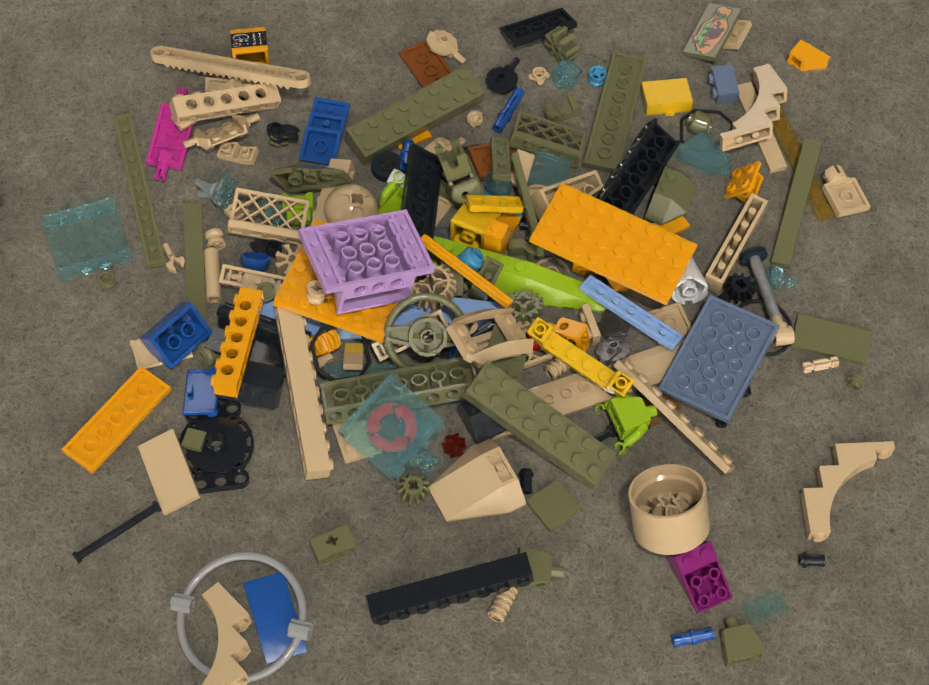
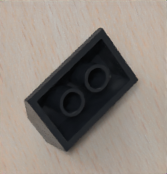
(260, 385)
(479, 423)

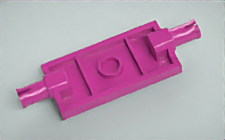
(167, 142)

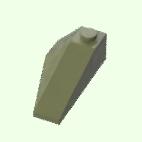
(306, 177)

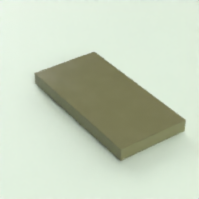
(832, 339)

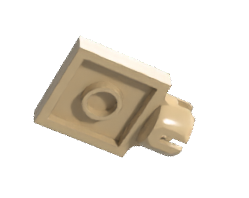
(843, 192)

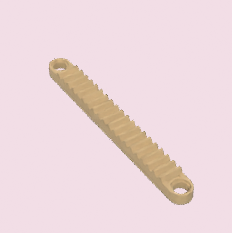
(230, 67)

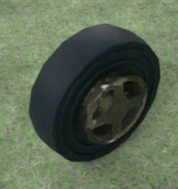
(385, 159)

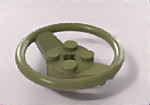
(412, 334)

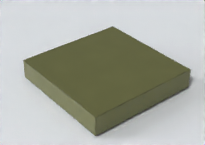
(553, 505)

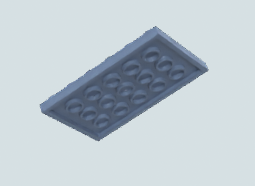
(719, 358)

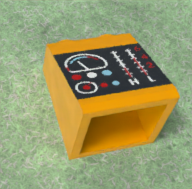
(250, 44)

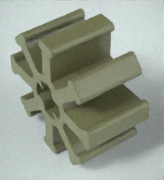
(561, 44)

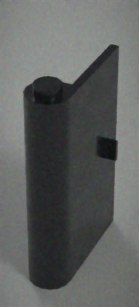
(266, 342)

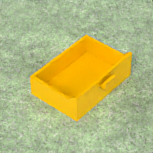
(666, 96)

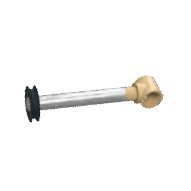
(754, 257)

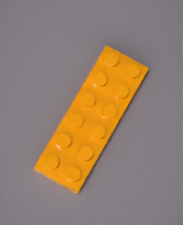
(116, 420)

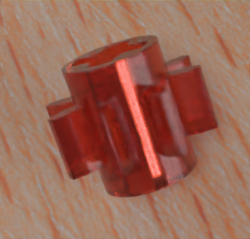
(454, 445)

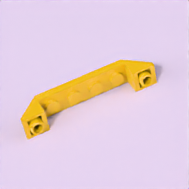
(578, 360)

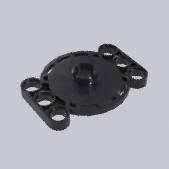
(226, 462)

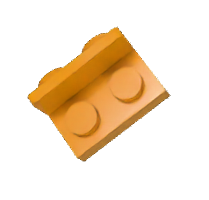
(744, 182)

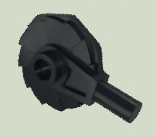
(503, 79)

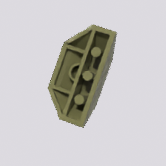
(670, 197)

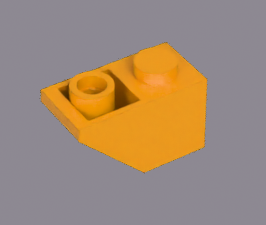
(807, 57)

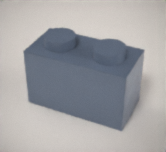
(724, 84)

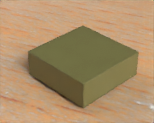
(194, 440)

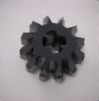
(739, 288)

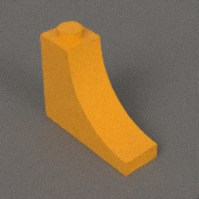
(500, 233)

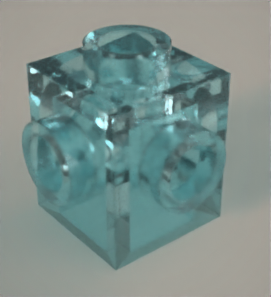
(566, 74)

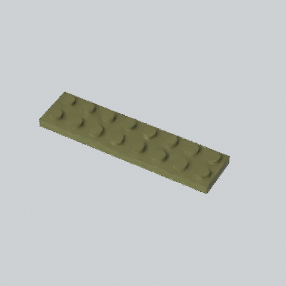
(615, 112)

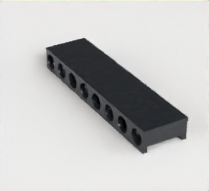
(639, 168)

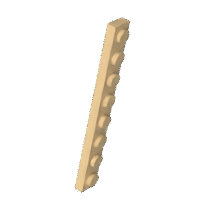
(681, 421)

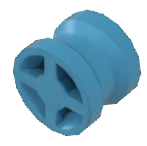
(600, 73)

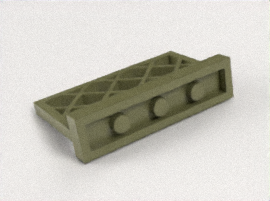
(530, 143)

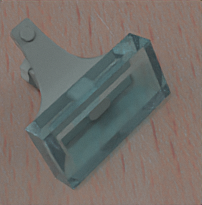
(219, 192)

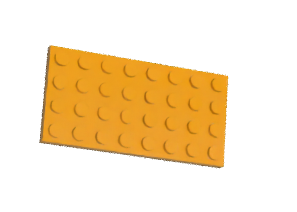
(613, 243)

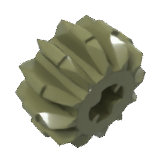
(413, 495)

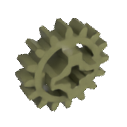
(526, 306)

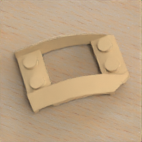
(516, 338)

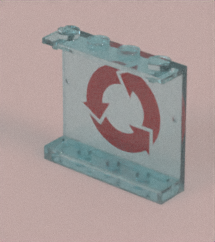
(86, 238)
(392, 427)

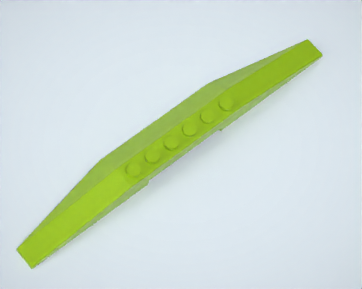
(523, 275)

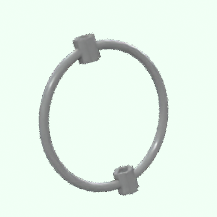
(186, 604)

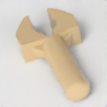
(172, 259)

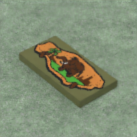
(712, 32)

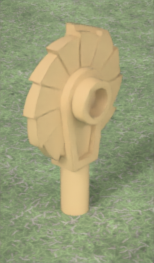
(444, 45)

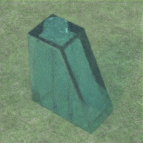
(704, 155)

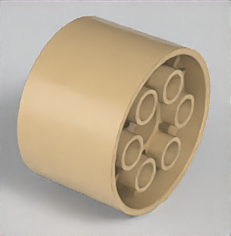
(669, 509)

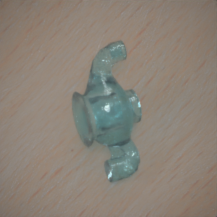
(777, 278)

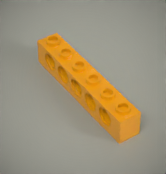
(230, 384)

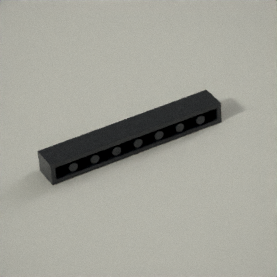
(450, 588)

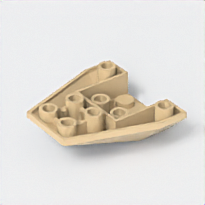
(478, 485)

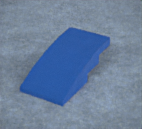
(324, 131)
(272, 613)

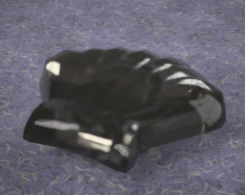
(612, 325)

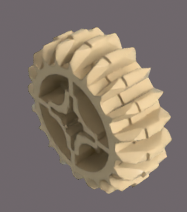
(439, 280)

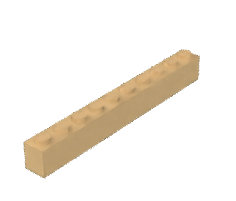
(304, 394)

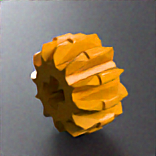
(326, 342)

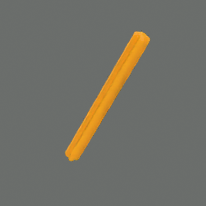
(466, 271)

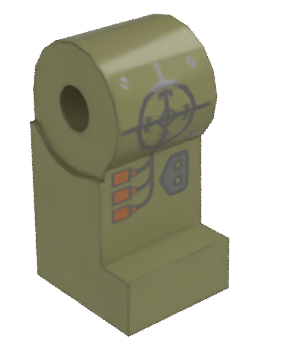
(562, 110)

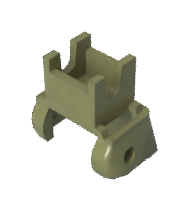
(455, 166)

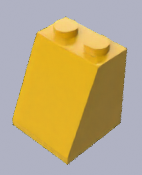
(470, 226)

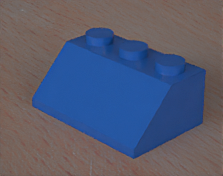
(176, 334)

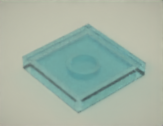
(548, 169)

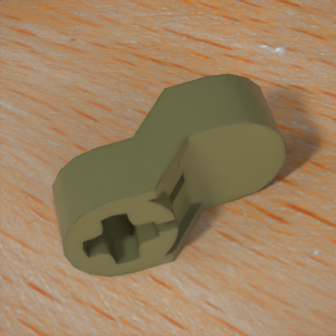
(520, 247)

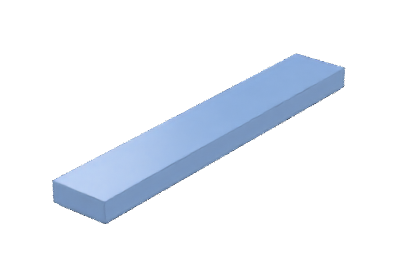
(631, 313)

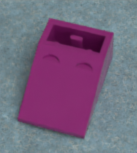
(701, 577)

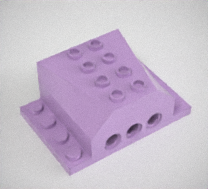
(367, 259)

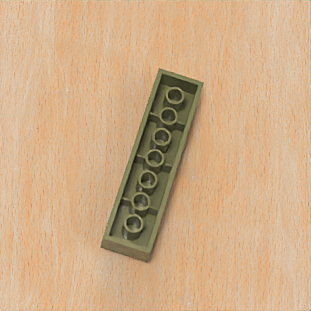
(414, 114)
(539, 425)

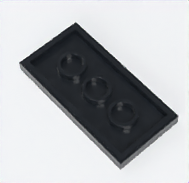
(536, 27)

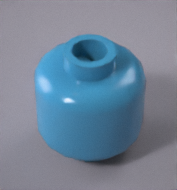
(472, 257)

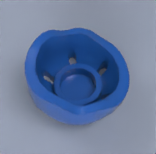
(255, 261)

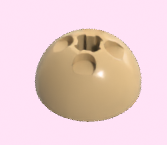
(349, 202)

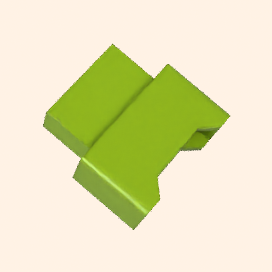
(299, 208)

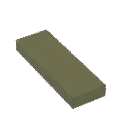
(500, 159)

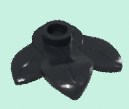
(280, 132)
(267, 246)

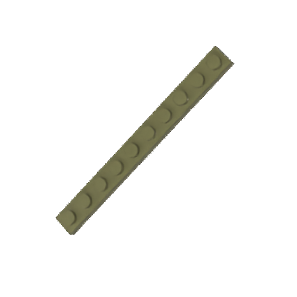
(139, 191)

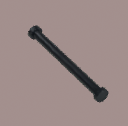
(116, 532)

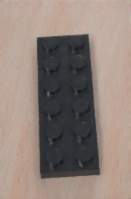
(422, 189)

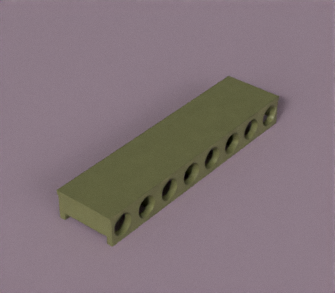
(431, 382)

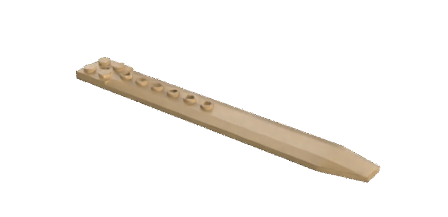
(578, 392)

